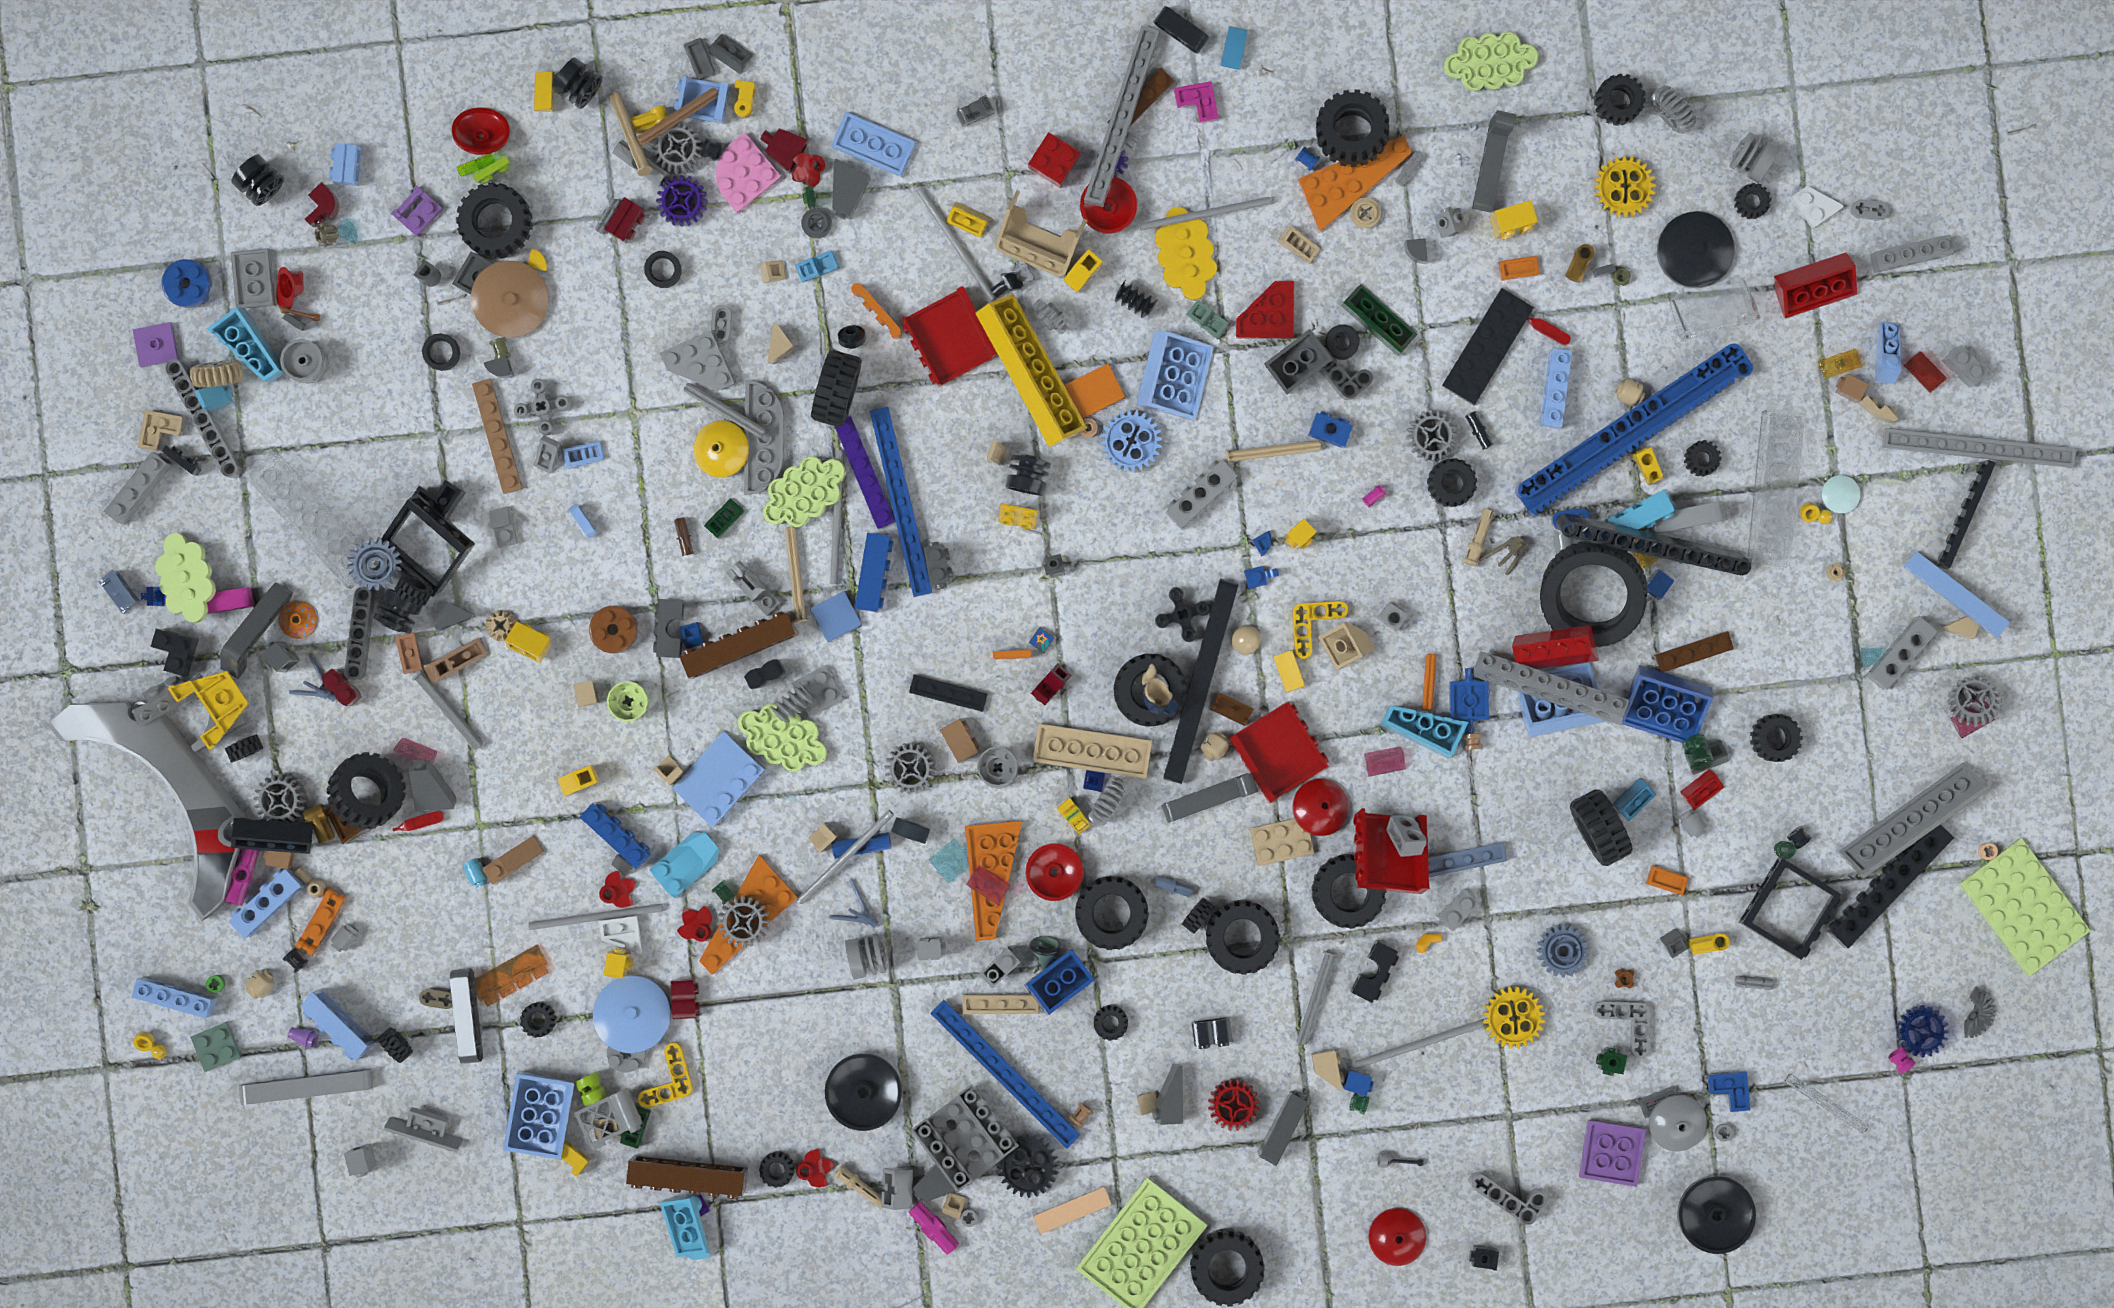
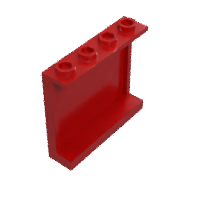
(949, 337)
(1279, 751)
(1379, 861)

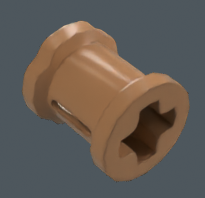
(1081, 1114)

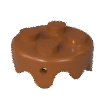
(626, 633)

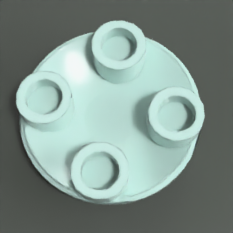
(1840, 494)

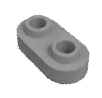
(721, 324)

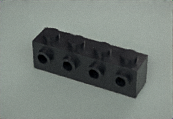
(271, 835)

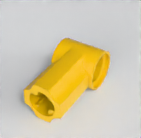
(647, 120)
(1707, 944)

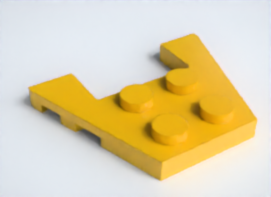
(220, 698)

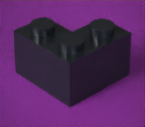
(446, 498)
(180, 649)

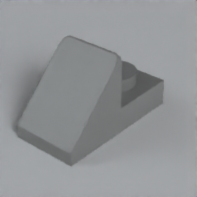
(547, 454)
(503, 527)

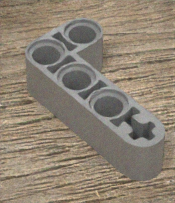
(1691, 517)
(1504, 1196)

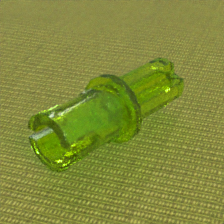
(475, 164)

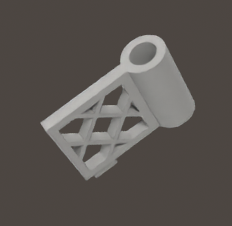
(624, 1113)

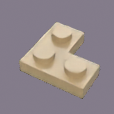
(154, 425)

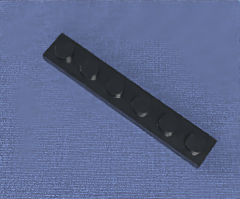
(1968, 509)

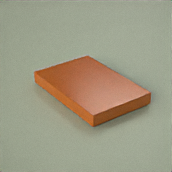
(1095, 391)

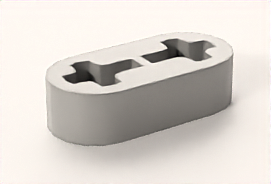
(1869, 214)

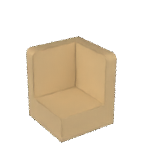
(585, 694)
(669, 770)
(822, 837)

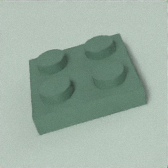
(216, 1046)

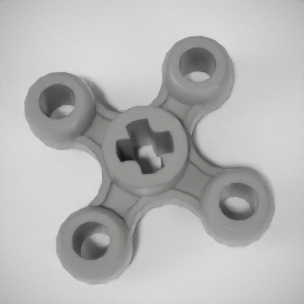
(540, 398)

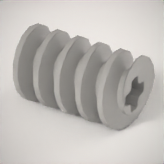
(792, 703)

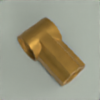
(1578, 264)
(319, 818)

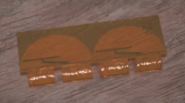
(515, 970)

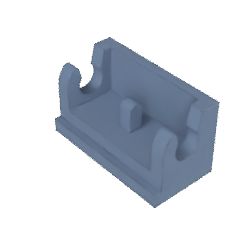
(119, 591)

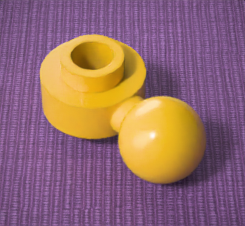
(1823, 516)
(145, 1041)

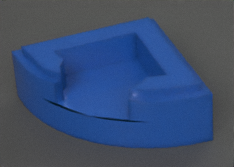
(1263, 543)

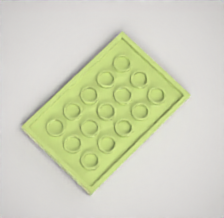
(2024, 907)
(1141, 1246)

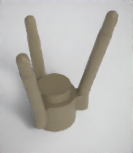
(1516, 547)

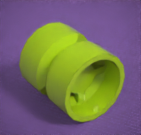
(596, 1093)

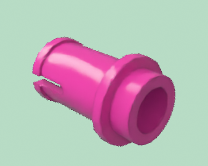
(1373, 496)

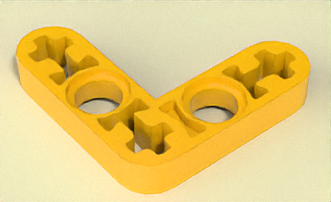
(1310, 615)
(672, 1086)

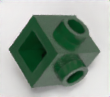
(1616, 1066)

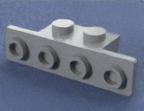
(160, 700)
(424, 1128)

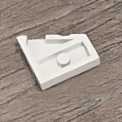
(1814, 205)
(622, 932)

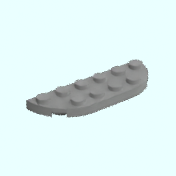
(765, 453)

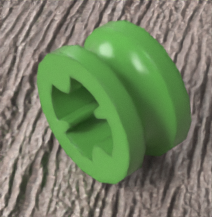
(219, 988)

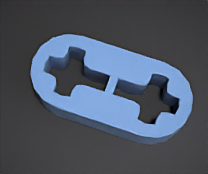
(582, 520)

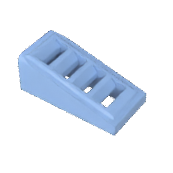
(568, 464)

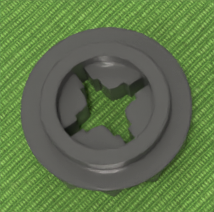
(818, 214)

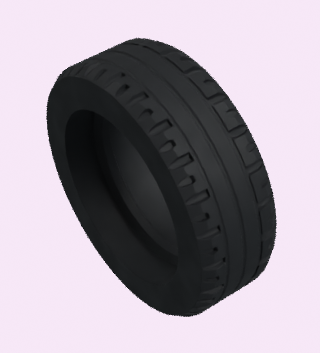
(1589, 553)

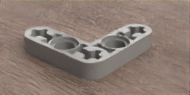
(1635, 1019)

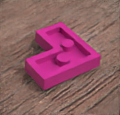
(1201, 96)

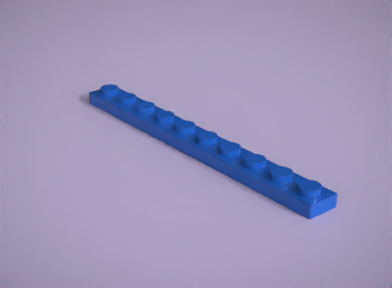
(901, 501)
(1005, 1073)

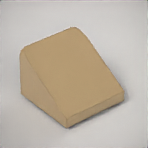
(772, 271)
(1146, 1102)
(953, 1205)

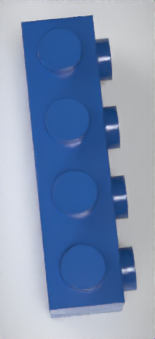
(873, 572)
(615, 835)

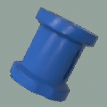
(1307, 158)

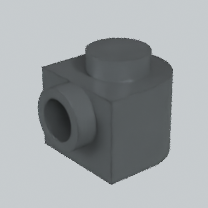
(428, 274)
(1054, 566)

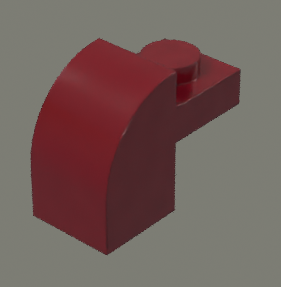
(327, 205)
(1051, 684)

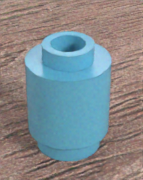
(474, 872)

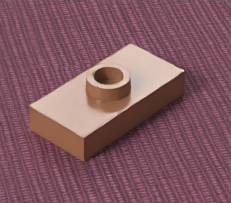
(409, 653)

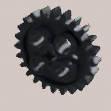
(1025, 1183)

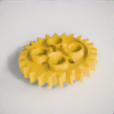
(1641, 187)
(1530, 1014)

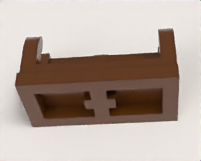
(1231, 709)

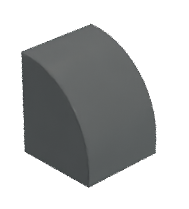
(1416, 250)
(500, 367)

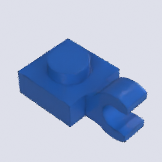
(1257, 576)

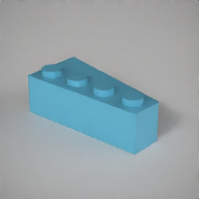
(247, 342)
(1644, 512)
(1425, 729)

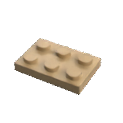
(1280, 842)

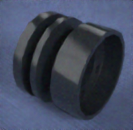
(576, 82)
(257, 180)
(1028, 475)
(397, 612)

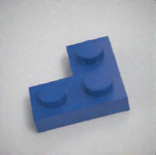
(1735, 1085)

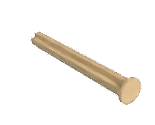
(630, 135)
(1271, 451)
(795, 575)

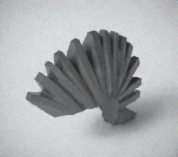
(1980, 1013)

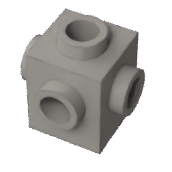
(1450, 222)

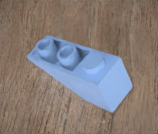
(1888, 353)

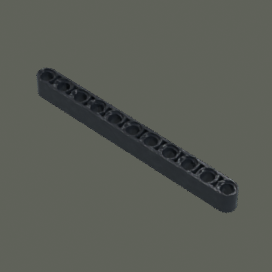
(1648, 539)
(1200, 681)

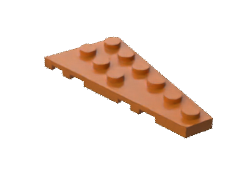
(1338, 186)
(993, 849)
(762, 885)

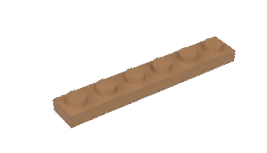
(497, 436)

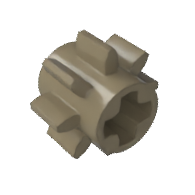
(326, 234)

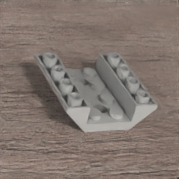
(975, 1131)

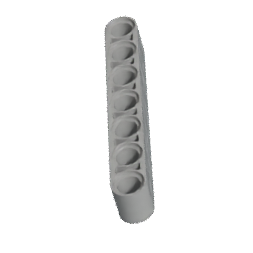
(211, 423)
(305, 1086)

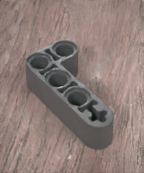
(1346, 380)

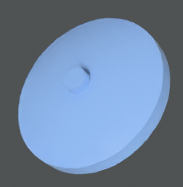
(631, 1014)

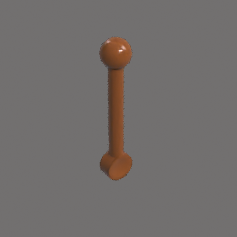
(284, 309)

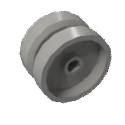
(300, 351)

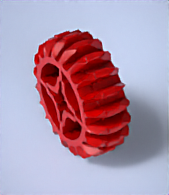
(1235, 1095)

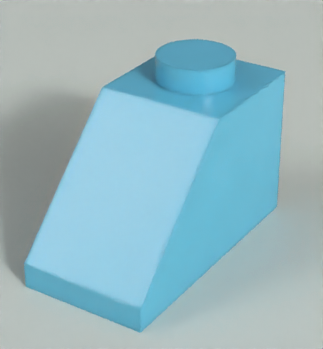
(215, 397)

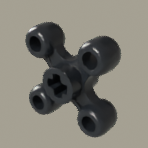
(1185, 622)

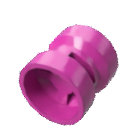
(1901, 1060)

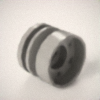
(1753, 157)
(998, 756)
(865, 956)

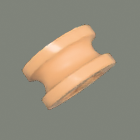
(1982, 853)

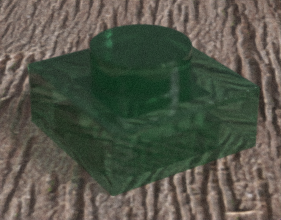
(809, 197)

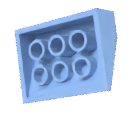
(1175, 375)
(1546, 717)
(719, 779)
(538, 1115)

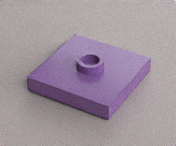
(155, 344)

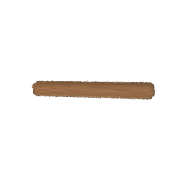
(678, 116)

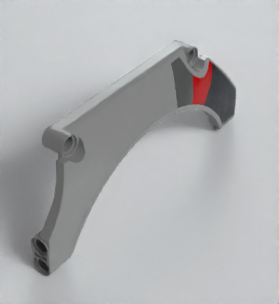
(198, 792)

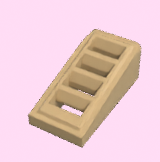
(1303, 239)
(996, 453)

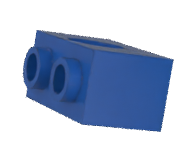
(1319, 432)

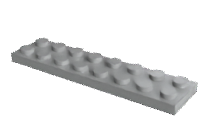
(1913, 820)

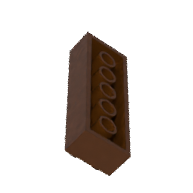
(738, 646)
(687, 1176)

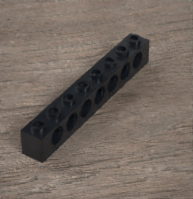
(1847, 938)

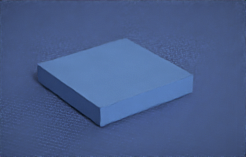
(836, 616)

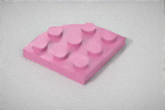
(744, 173)

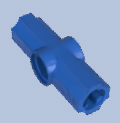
(875, 843)

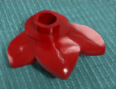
(805, 171)
(620, 888)
(693, 922)
(817, 1168)

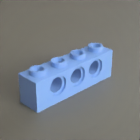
(1555, 388)
(291, 886)
(174, 997)

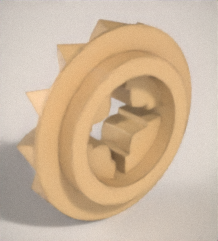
(1365, 203)
(500, 615)

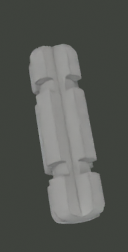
(1409, 168)
(607, 216)
(1756, 983)

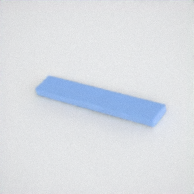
(1956, 594)

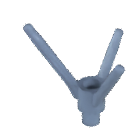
(322, 691)
(863, 917)

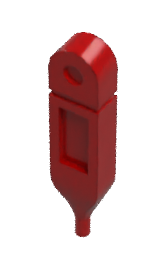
(1550, 331)
(421, 821)

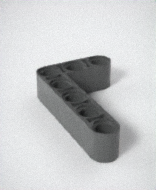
(1499, 129)
(234, 652)
(1209, 797)

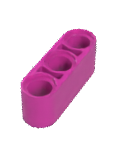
(231, 600)

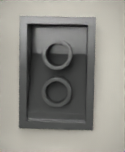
(1298, 361)

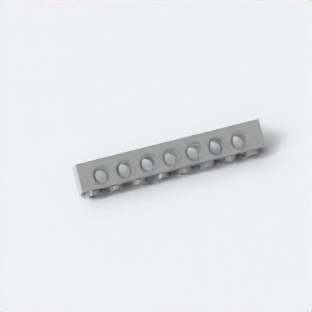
(1550, 688)

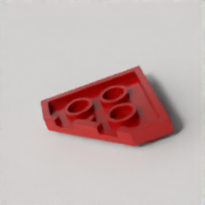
(1269, 315)

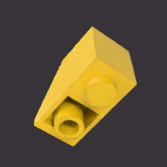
(1083, 271)
(578, 780)

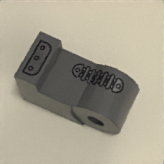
(975, 111)

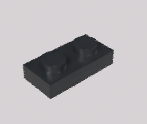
(176, 455)

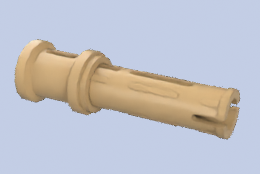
(1476, 546)
(850, 1183)

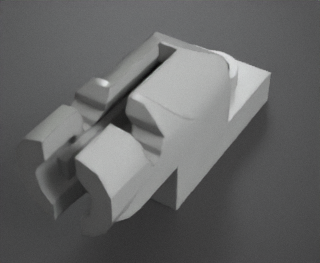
(754, 589)

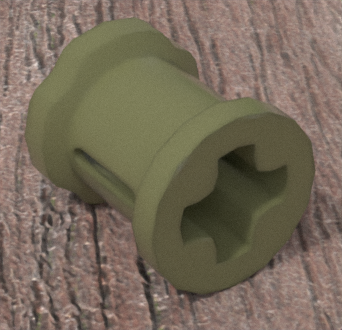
(500, 347)

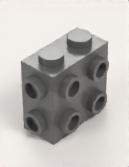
(937, 567)

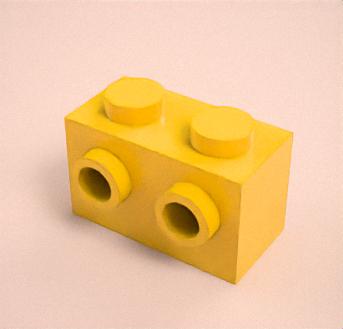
(1300, 535)
(528, 642)
(618, 963)

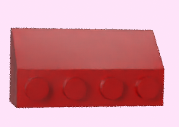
(1816, 285)
(1555, 648)

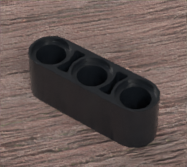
(1181, 29)

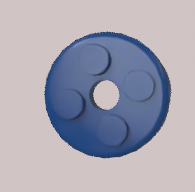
(199, 286)

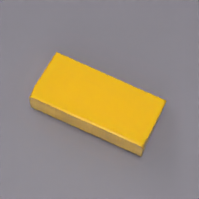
(543, 91)
(968, 219)
(1289, 671)

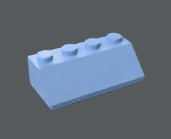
(337, 1025)

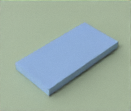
(873, 144)

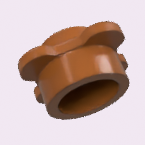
(1619, 978)

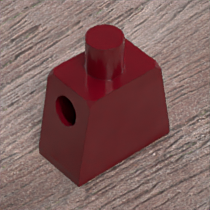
(783, 147)

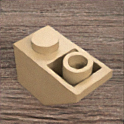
(1326, 1066)

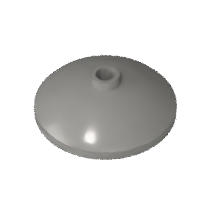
(1669, 1115)

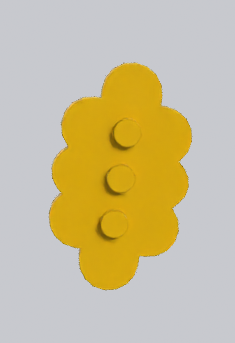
(1186, 255)

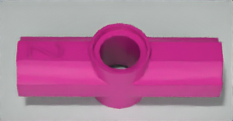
(238, 888)
(933, 1227)

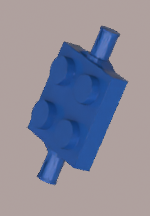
(1469, 700)

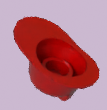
(289, 286)

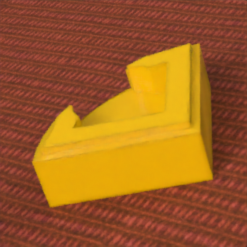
(537, 260)

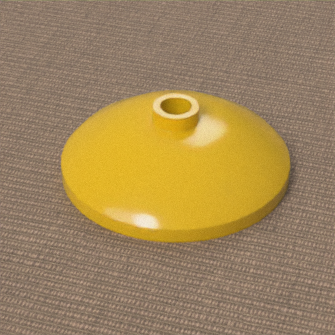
(732, 449)

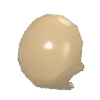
(1246, 639)

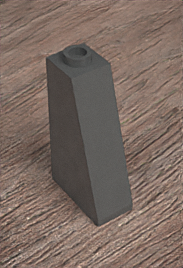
(1283, 1128)

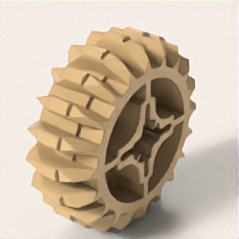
(216, 373)

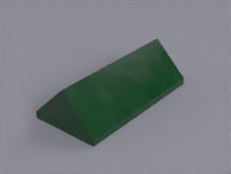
(1379, 320)

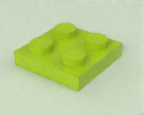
(487, 173)

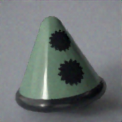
(1044, 950)

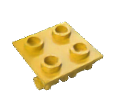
(1017, 516)

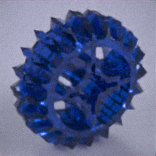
(1925, 1024)

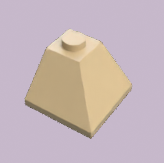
(1346, 644)

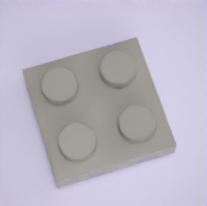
(822, 689)

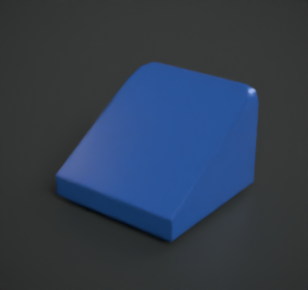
(691, 635)

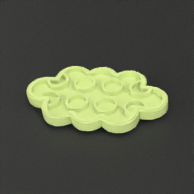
(1490, 61)
(804, 491)
(185, 578)
(780, 741)

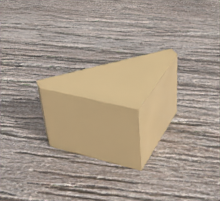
(779, 345)
(1962, 627)

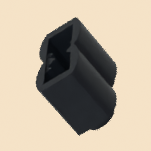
(760, 677)
(1212, 1032)

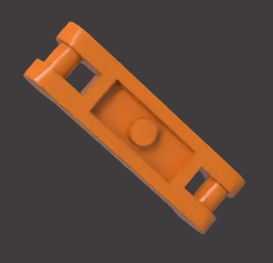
(870, 304)
(321, 921)

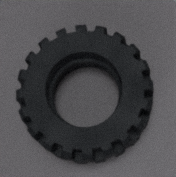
(1352, 151)
(473, 206)
(836, 388)
(1126, 677)
(378, 771)
(1601, 827)
(1326, 906)
(1085, 912)
(1242, 963)
(1235, 1292)

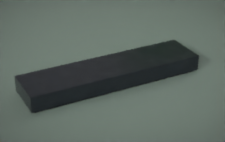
(948, 693)

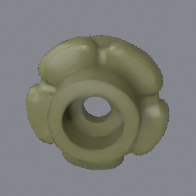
(1626, 276)

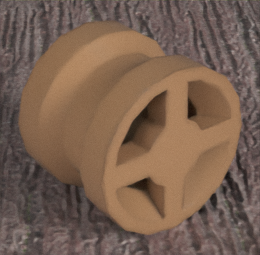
(1472, 741)

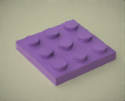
(1612, 1153)

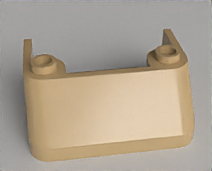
(1034, 244)

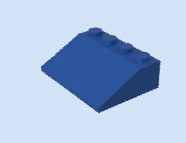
(1666, 704)

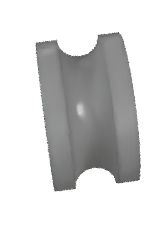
(1130, 140)
(1727, 1128)
(973, 1221)

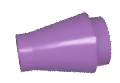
(304, 1037)

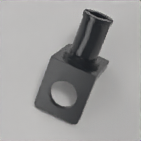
(1011, 281)

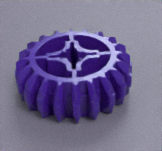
(689, 197)

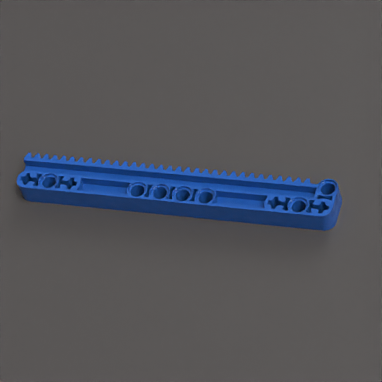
(1671, 404)

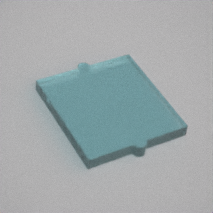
(950, 861)

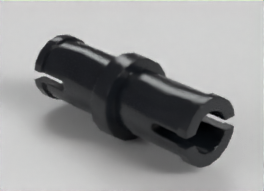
(1479, 430)

